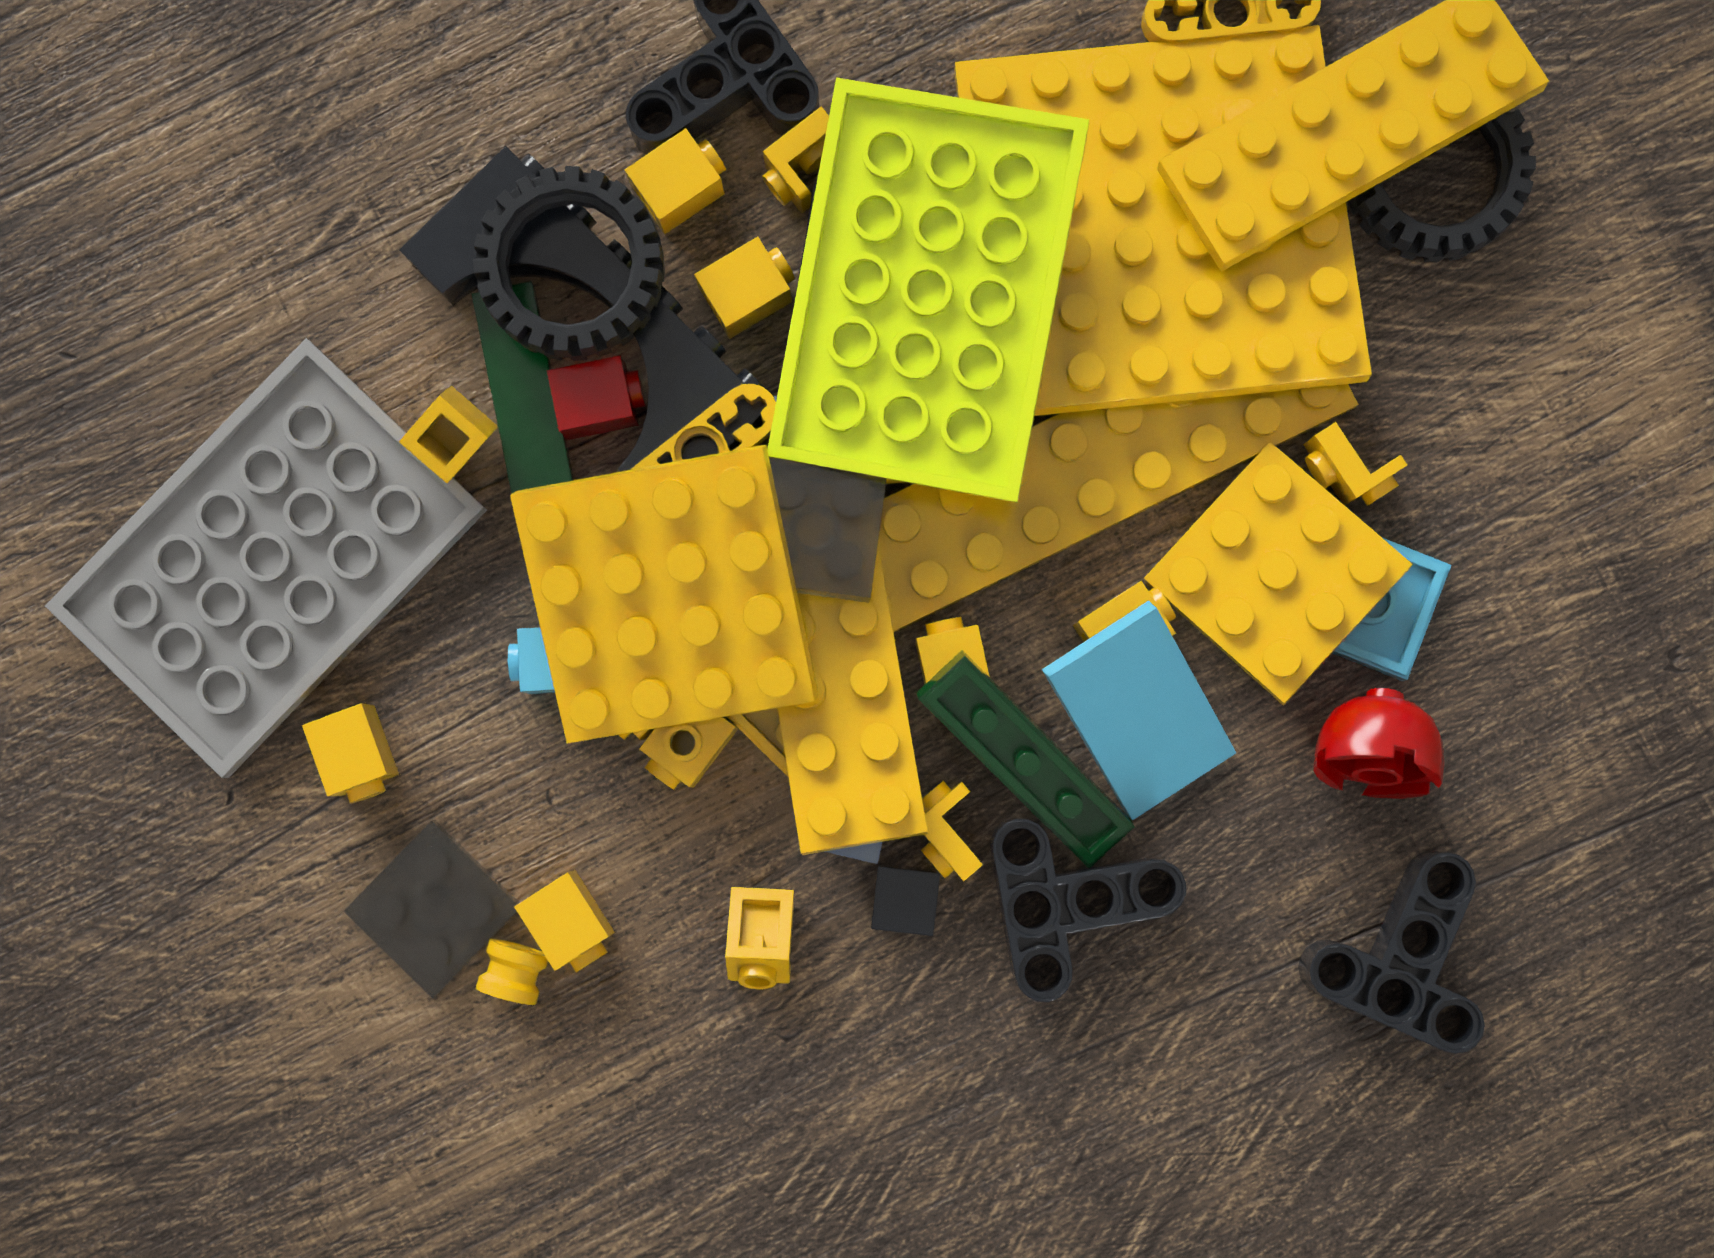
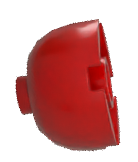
(1381, 744)

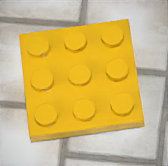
(1277, 573)

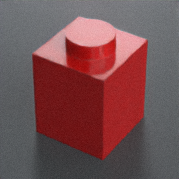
(595, 397)

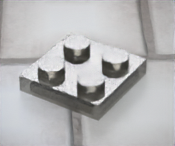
(830, 527)
(433, 909)

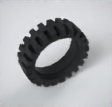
(552, 191)
(1458, 239)

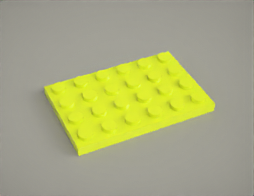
(928, 288)

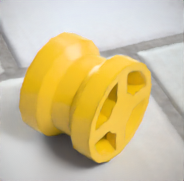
(512, 972)

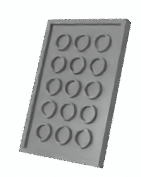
(264, 559)

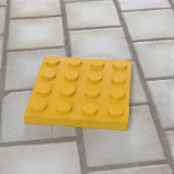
(665, 594)

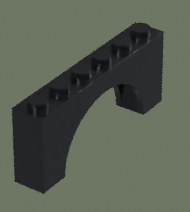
(559, 246)

